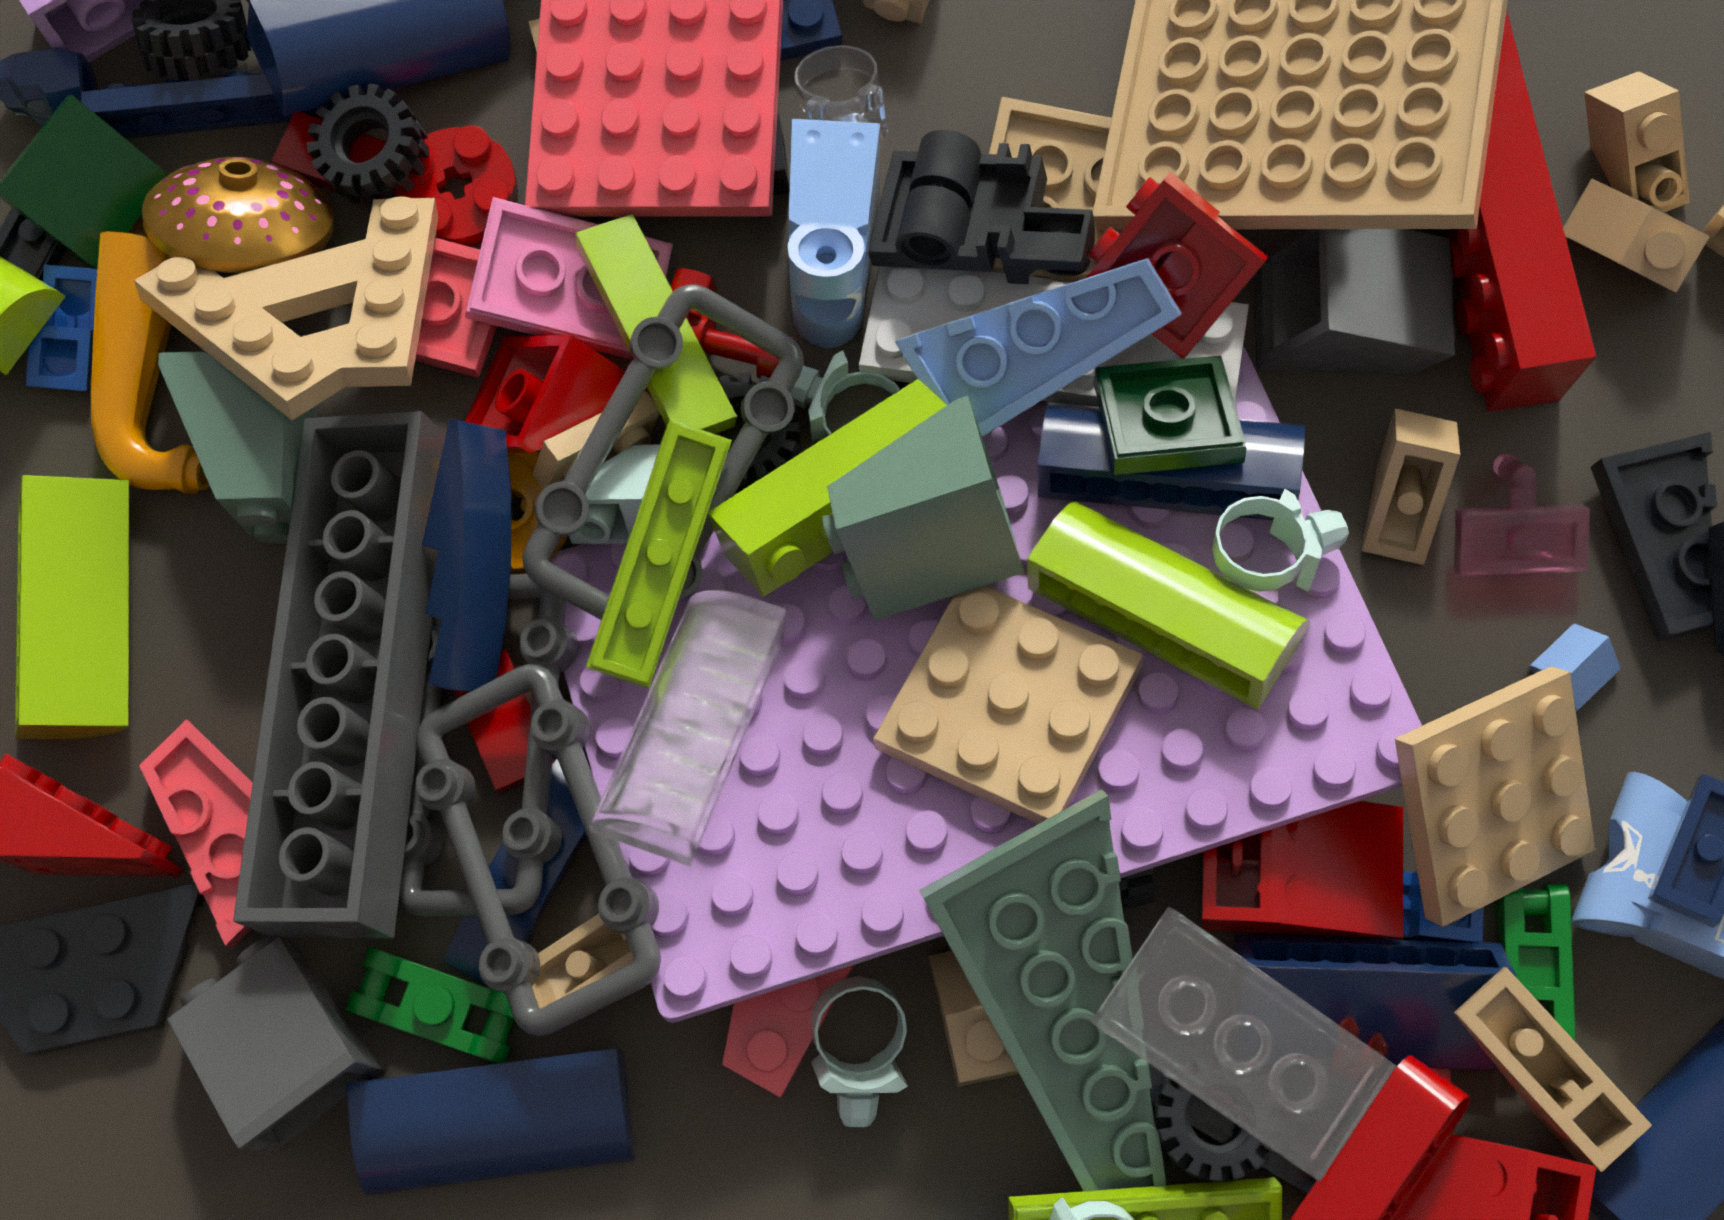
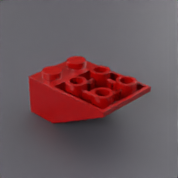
(62, 833)
(1311, 877)
(1499, 1183)

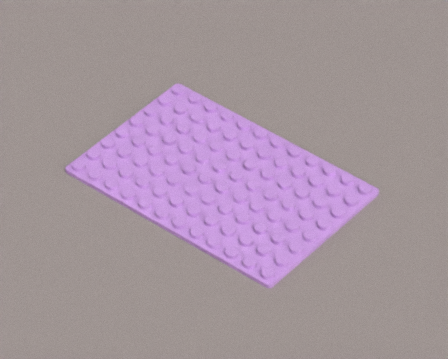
(831, 840)

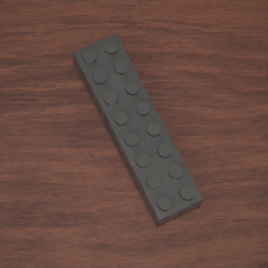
(344, 683)

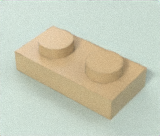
(561, 450)

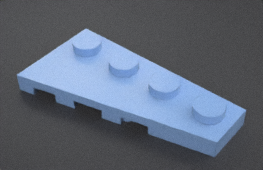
(1038, 343)

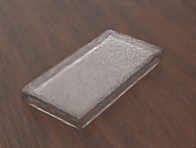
(1243, 1043)

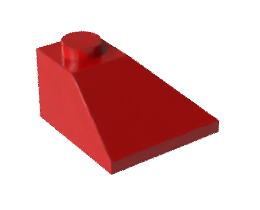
(542, 389)

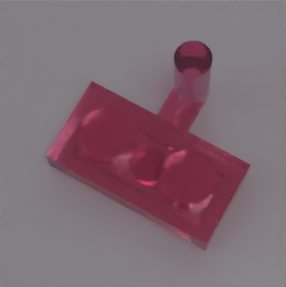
(1522, 535)

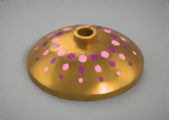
(237, 214)

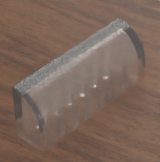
(691, 725)

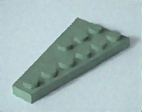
(1043, 950)

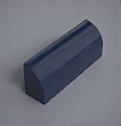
(332, 44)
(1078, 467)
(1388, 988)
(490, 1121)
(1679, 1160)

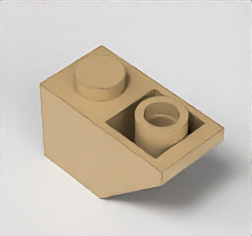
(1640, 139)

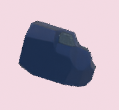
(41, 80)

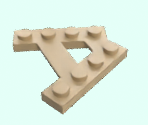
(243, 314)

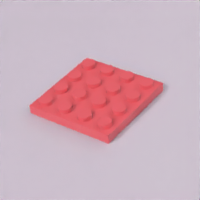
(655, 108)

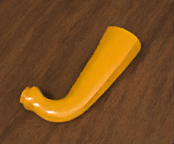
(127, 369)

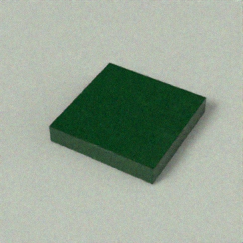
(79, 180)
(1169, 415)

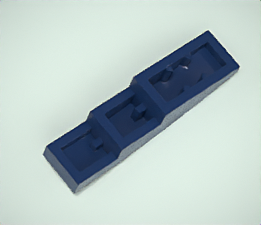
(472, 571)

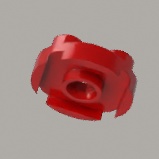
(470, 155)

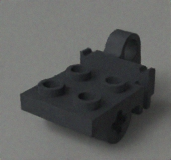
(967, 208)

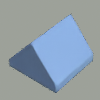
(1587, 658)

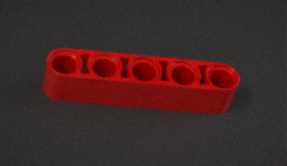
(1388, 1147)

